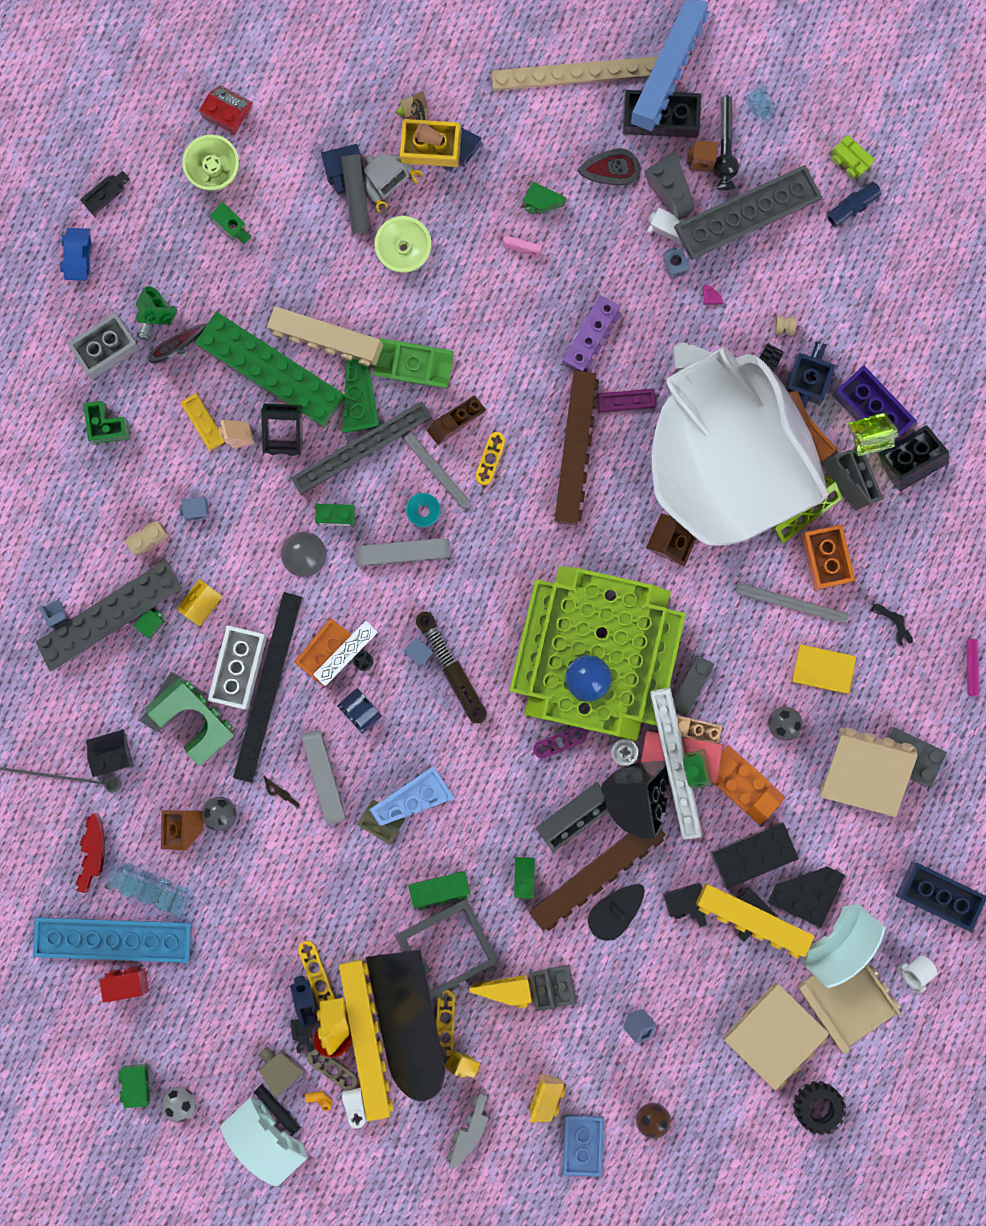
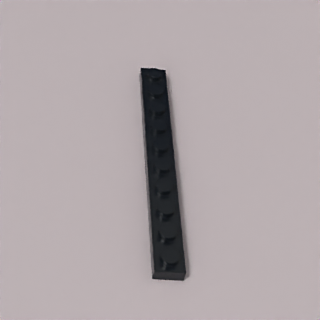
(267, 687)

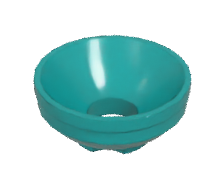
(416, 502)

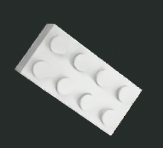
(237, 667)

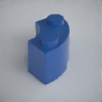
(76, 254)

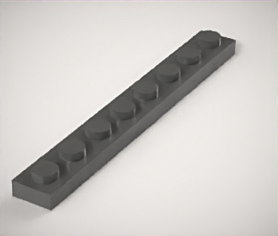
(361, 447)

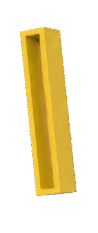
(755, 920)

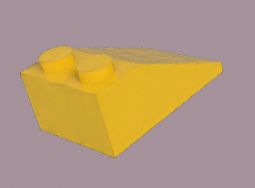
(506, 990)
(546, 1098)

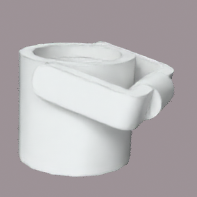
(918, 973)

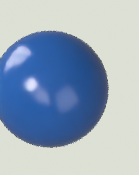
(588, 678)

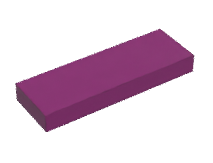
(626, 400)

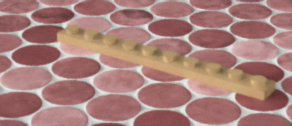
(573, 73)

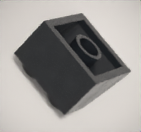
(108, 753)

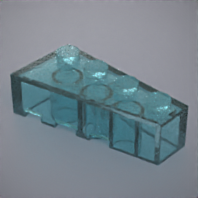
(149, 889)

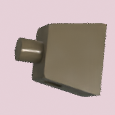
(279, 1070)

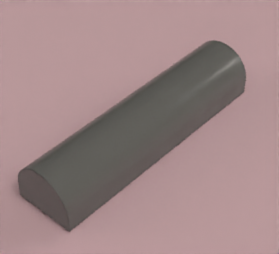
(355, 193)

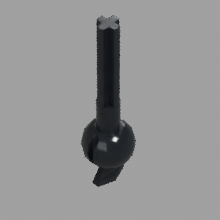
(726, 164)

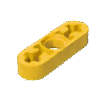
(490, 443)

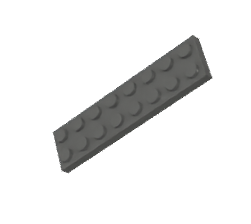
(747, 212)
(108, 615)

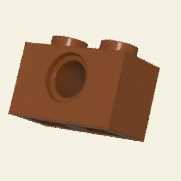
(702, 156)

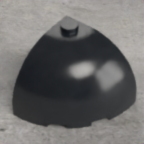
(638, 797)

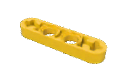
(314, 977)
(446, 1027)

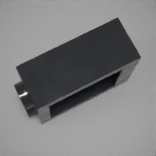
(281, 412)

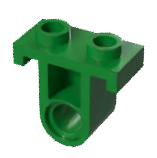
(153, 308)

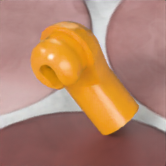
(321, 1098)

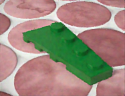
(359, 400)

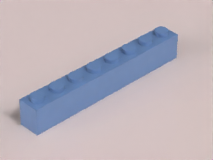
(669, 64)

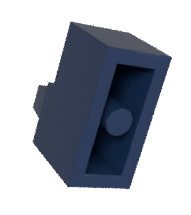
(333, 164)

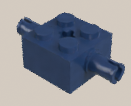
(817, 369)

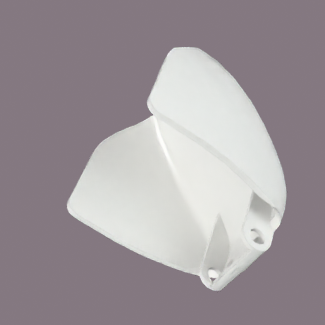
(733, 451)

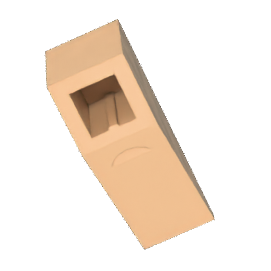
(236, 433)
(699, 730)

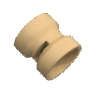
(785, 325)

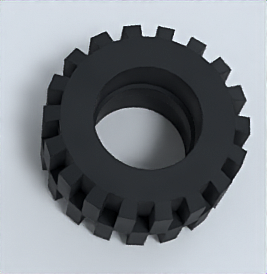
(835, 1113)

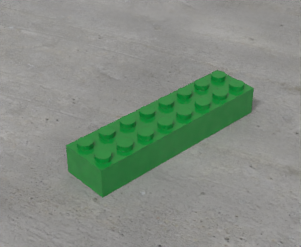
(269, 369)

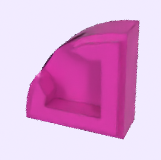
(711, 296)

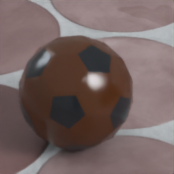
(653, 1120)

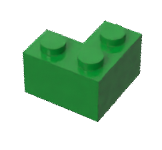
(101, 428)

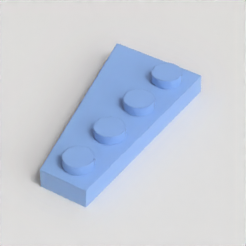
(419, 794)

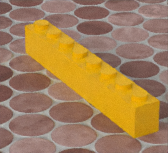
(365, 1040)

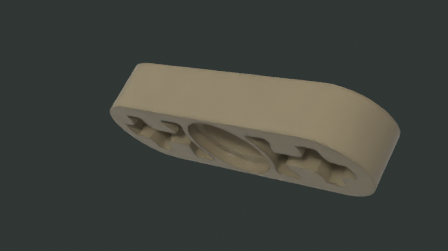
(347, 1073)

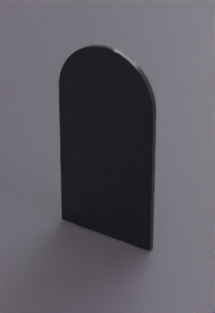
(407, 1023)

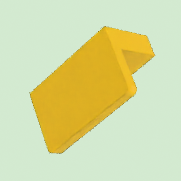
(199, 602)

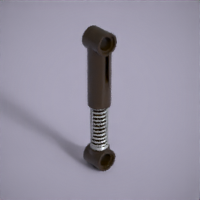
(452, 669)

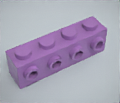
(591, 333)

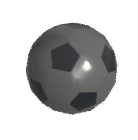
(785, 723)
(219, 813)

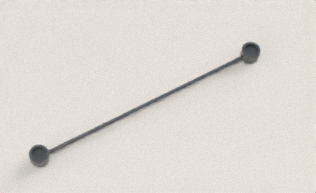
(111, 784)

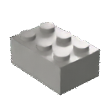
(103, 346)

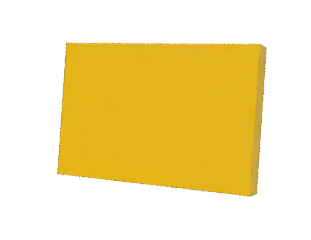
(824, 669)

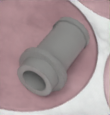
(145, 331)

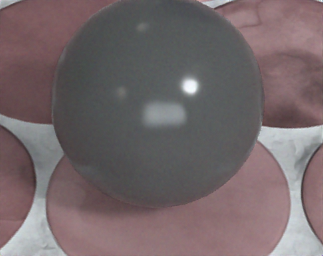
(303, 554)

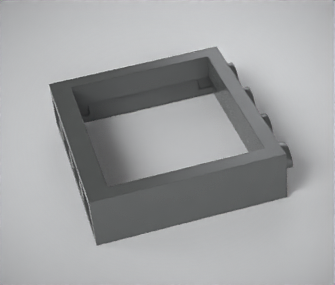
(430, 921)

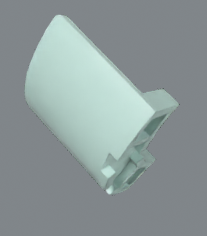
(847, 948)
(260, 1144)

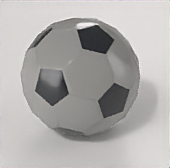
(178, 1104)

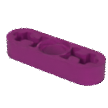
(571, 732)

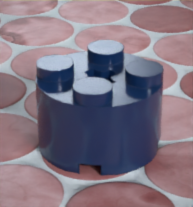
(359, 710)

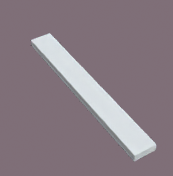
(673, 754)

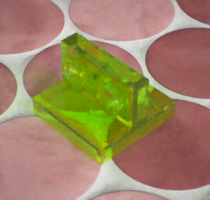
(873, 434)

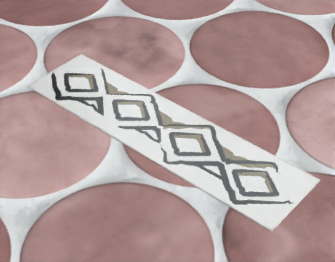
(345, 653)

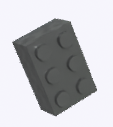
(928, 759)

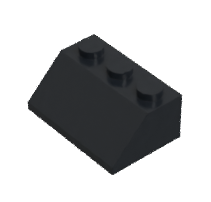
(914, 458)

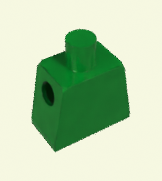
(224, 217)
(697, 769)

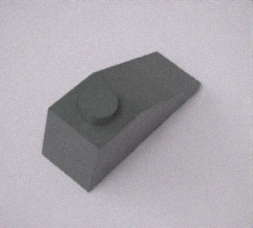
(692, 684)

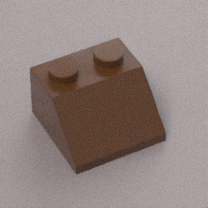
(671, 540)

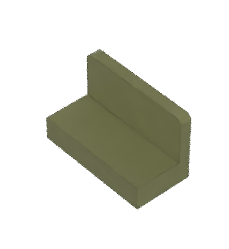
(385, 832)

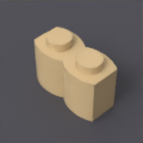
(151, 535)

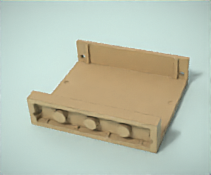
(869, 772)
(851, 1007)
(776, 1036)

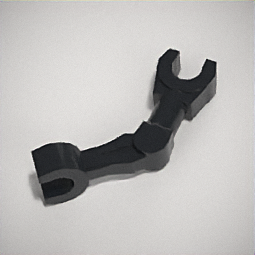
(899, 621)

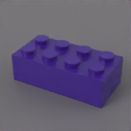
(867, 397)

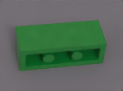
(439, 890)

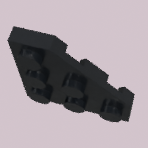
(808, 894)

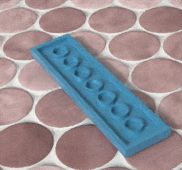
(112, 939)

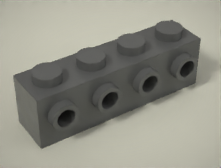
(573, 816)

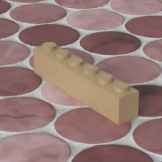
(325, 336)

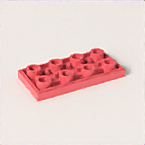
(654, 752)

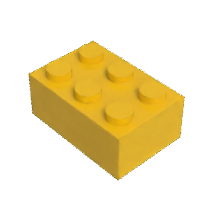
(427, 154)

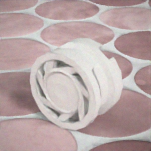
(624, 752)

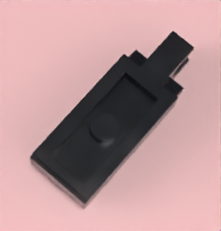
(104, 192)

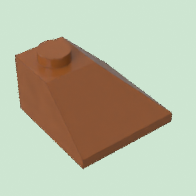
(180, 828)

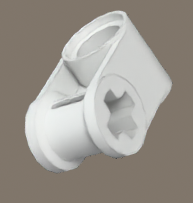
(354, 1104)

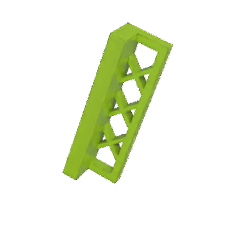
(809, 514)

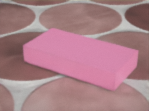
(522, 246)

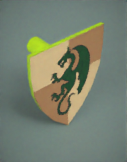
(414, 107)

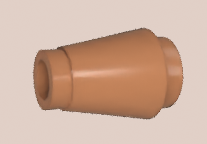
(428, 135)

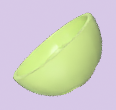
(208, 154)

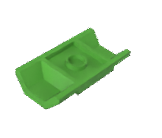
(414, 363)

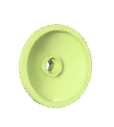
(399, 232)

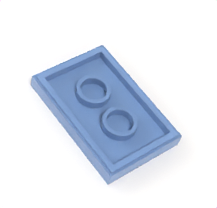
(583, 1145)

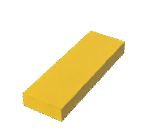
(202, 421)

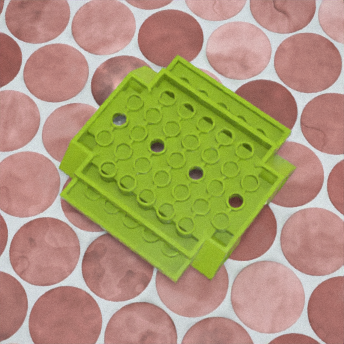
(637, 649)

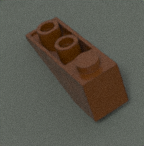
(455, 420)

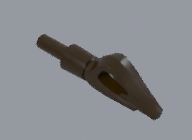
(279, 791)

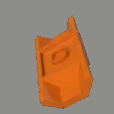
(747, 786)

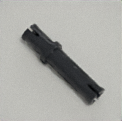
(277, 1110)

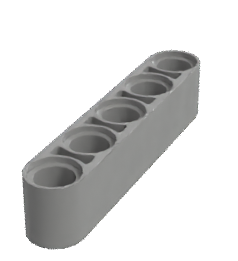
(402, 551)
(323, 777)

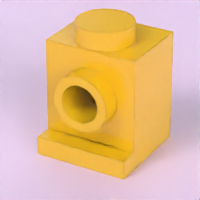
(462, 1065)

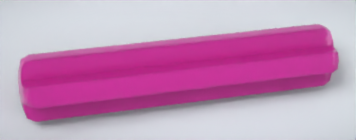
(972, 667)

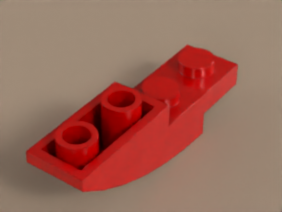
(94, 844)

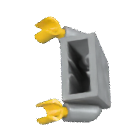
(385, 175)

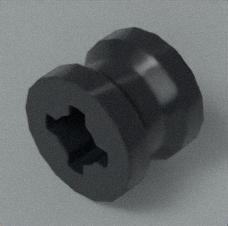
(363, 659)

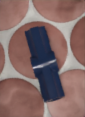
(853, 204)

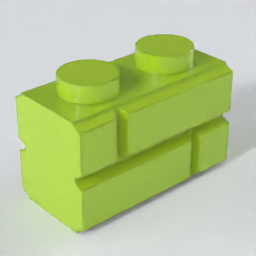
(852, 157)

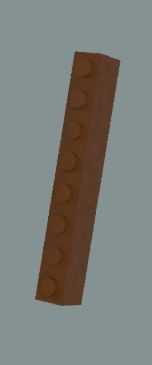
(575, 448)
(591, 879)

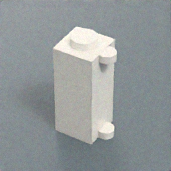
(663, 224)

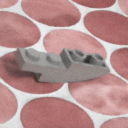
(467, 1138)

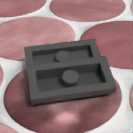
(552, 987)

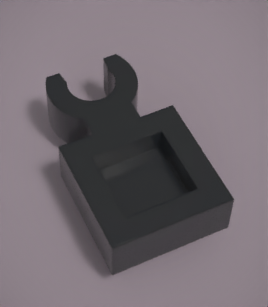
(301, 1034)

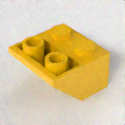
(333, 1024)

